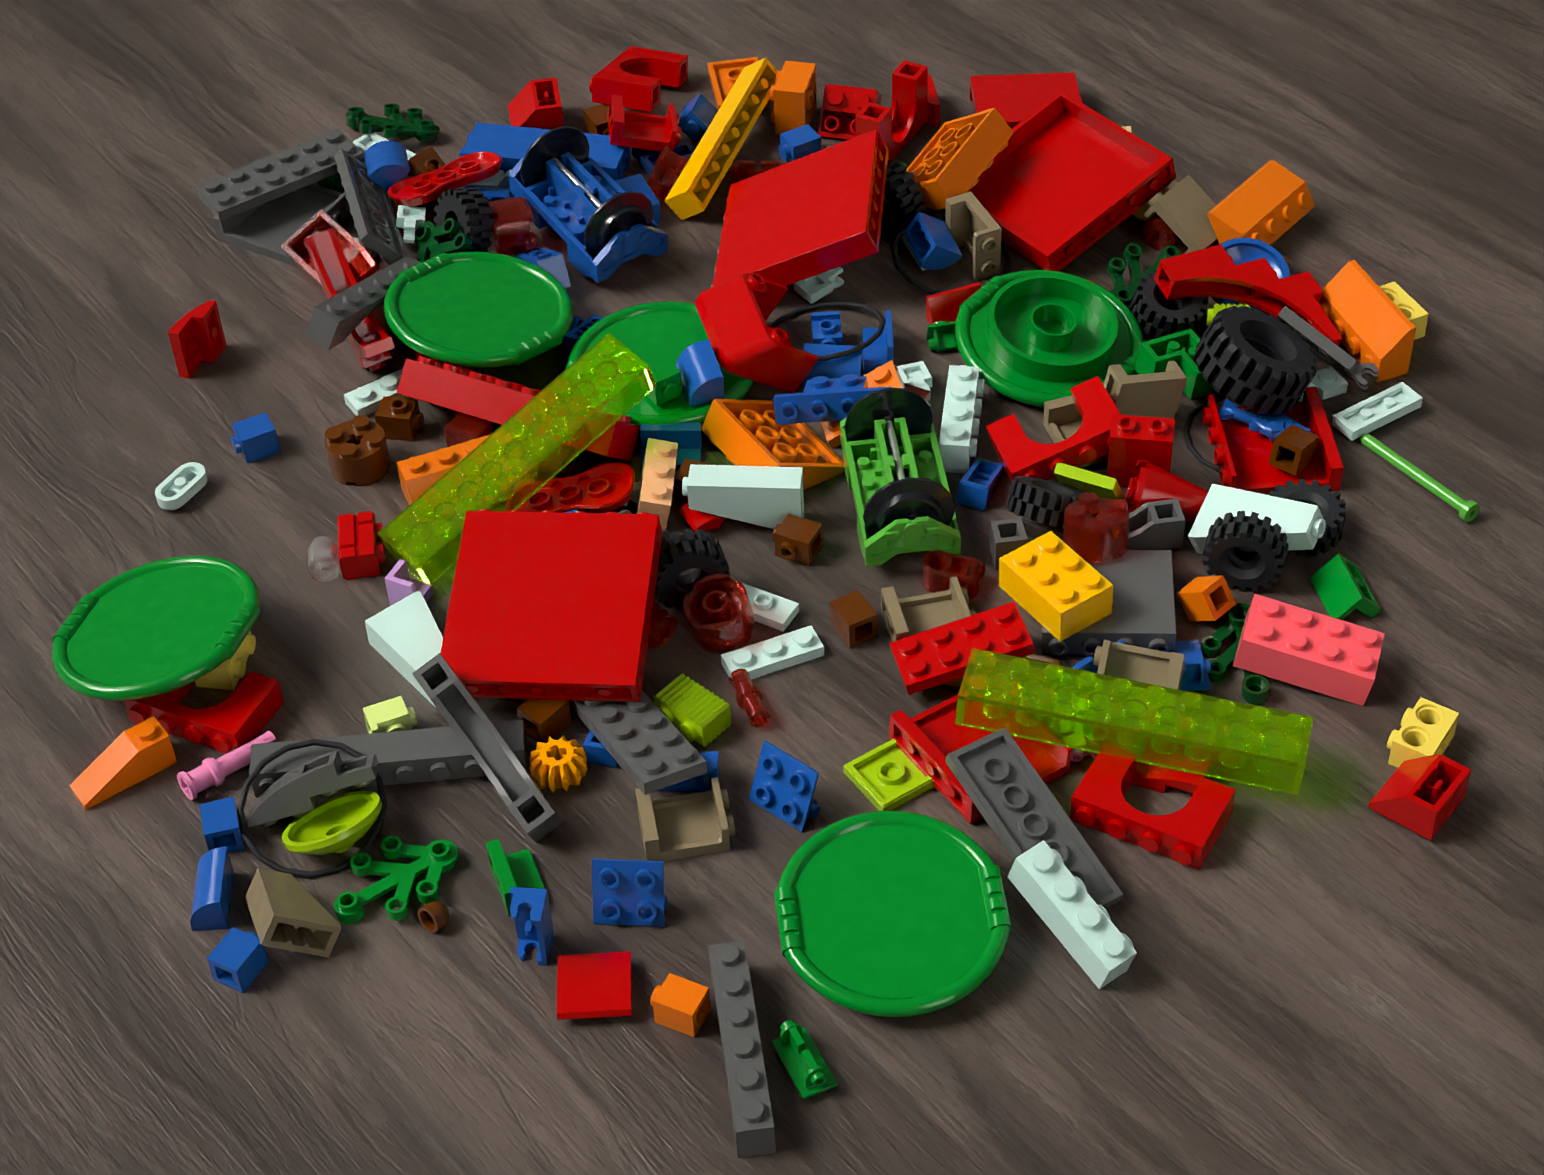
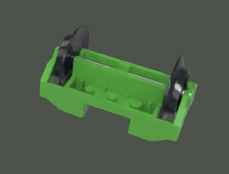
(897, 477)

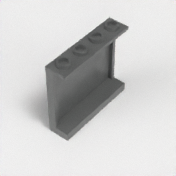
(272, 223)
(1140, 607)

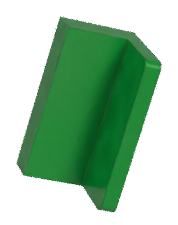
(1343, 589)
(512, 870)

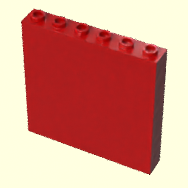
(1068, 181)
(806, 214)
(553, 604)

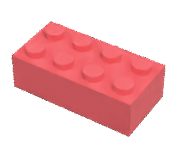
(1309, 650)

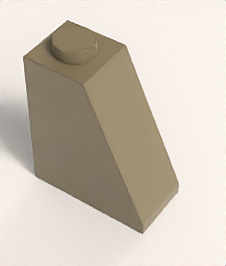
(289, 915)

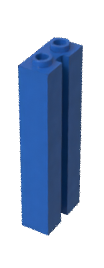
(514, 142)

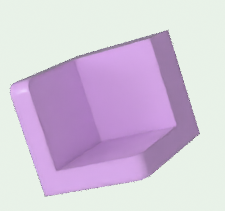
(401, 585)

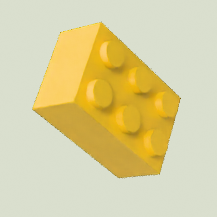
(1055, 585)

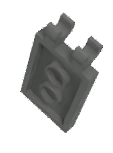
(1329, 351)

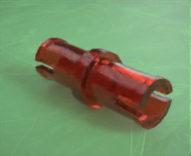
(749, 698)

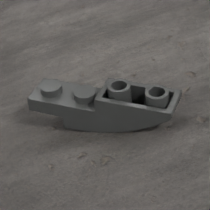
(298, 789)

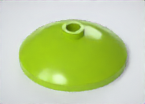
(333, 824)

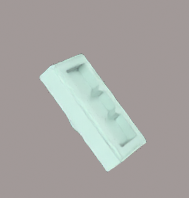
(771, 609)

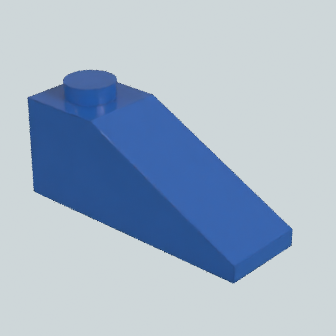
(548, 260)

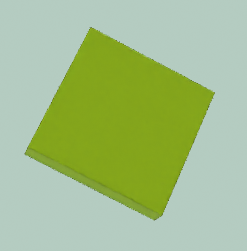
(1088, 481)
(887, 777)

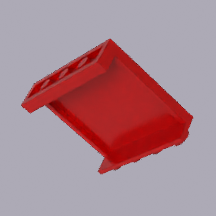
(1019, 94)
(1246, 453)
(934, 734)

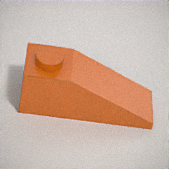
(125, 762)

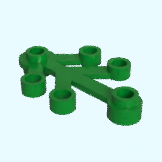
(435, 857)

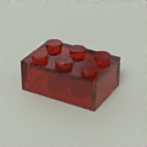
(357, 256)

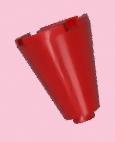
(1158, 485)

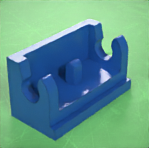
(533, 922)

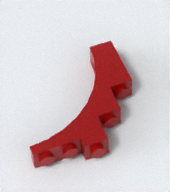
(1255, 283)
(368, 338)

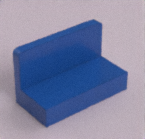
(881, 349)
(685, 434)

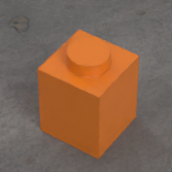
(1206, 598)
(681, 1004)

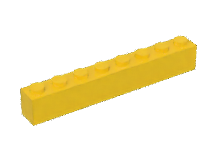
(722, 140)

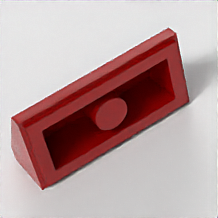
(946, 305)

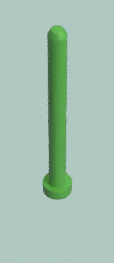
(1467, 509)

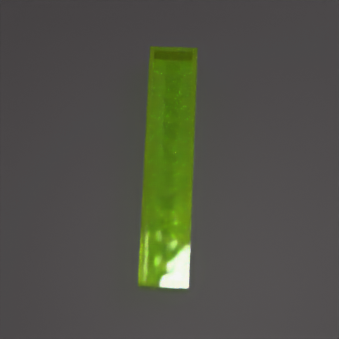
(520, 455)
(1135, 721)

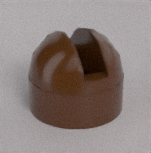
(433, 916)

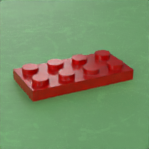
(944, 651)

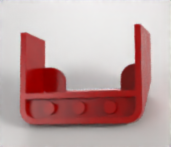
(741, 340)

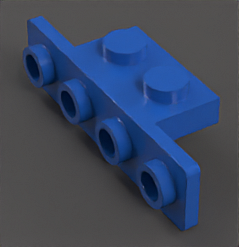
(821, 400)

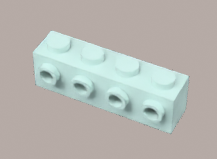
(959, 419)
(1072, 914)

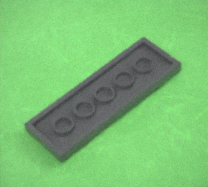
(275, 175)
(370, 210)
(642, 741)
(1025, 810)

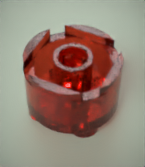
(512, 225)
(1097, 527)
(719, 612)

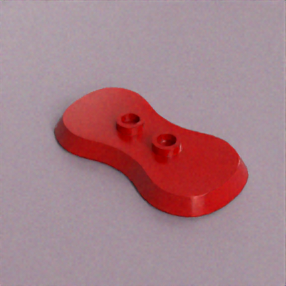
(455, 174)
(592, 491)

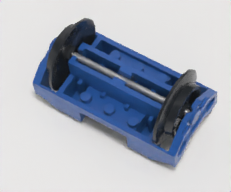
(585, 205)

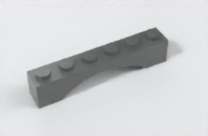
(341, 314)
(1151, 527)
(488, 747)
(742, 1050)

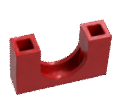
(638, 77)
(907, 111)
(1033, 459)
(219, 726)
(1181, 836)

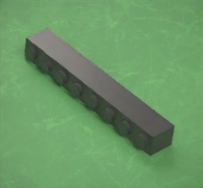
(401, 755)

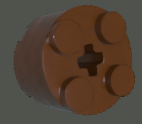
(357, 451)

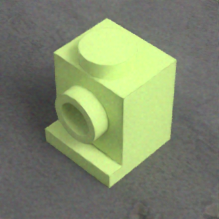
(389, 716)

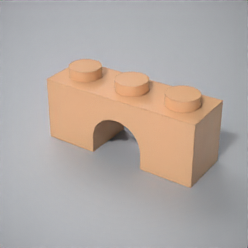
(657, 479)

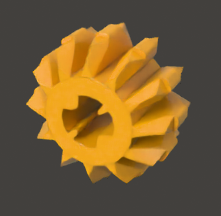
(558, 764)

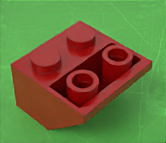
(537, 105)
(840, 107)
(1423, 793)

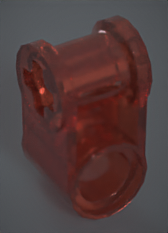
(666, 169)
(940, 566)

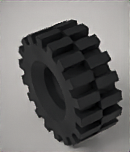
(901, 198)
(471, 211)
(1162, 321)
(1041, 499)
(1330, 506)
(686, 553)
(1240, 567)

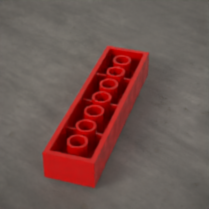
(495, 400)

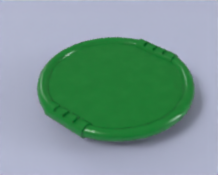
(478, 309)
(653, 330)
(1045, 334)
(155, 628)
(892, 913)

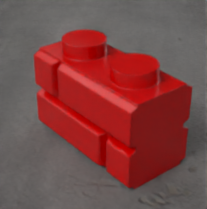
(359, 545)

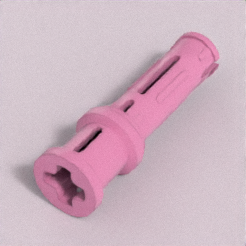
(215, 770)

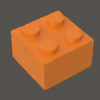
(794, 96)

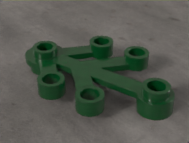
(396, 125)
(428, 236)
(1127, 294)
(1254, 687)

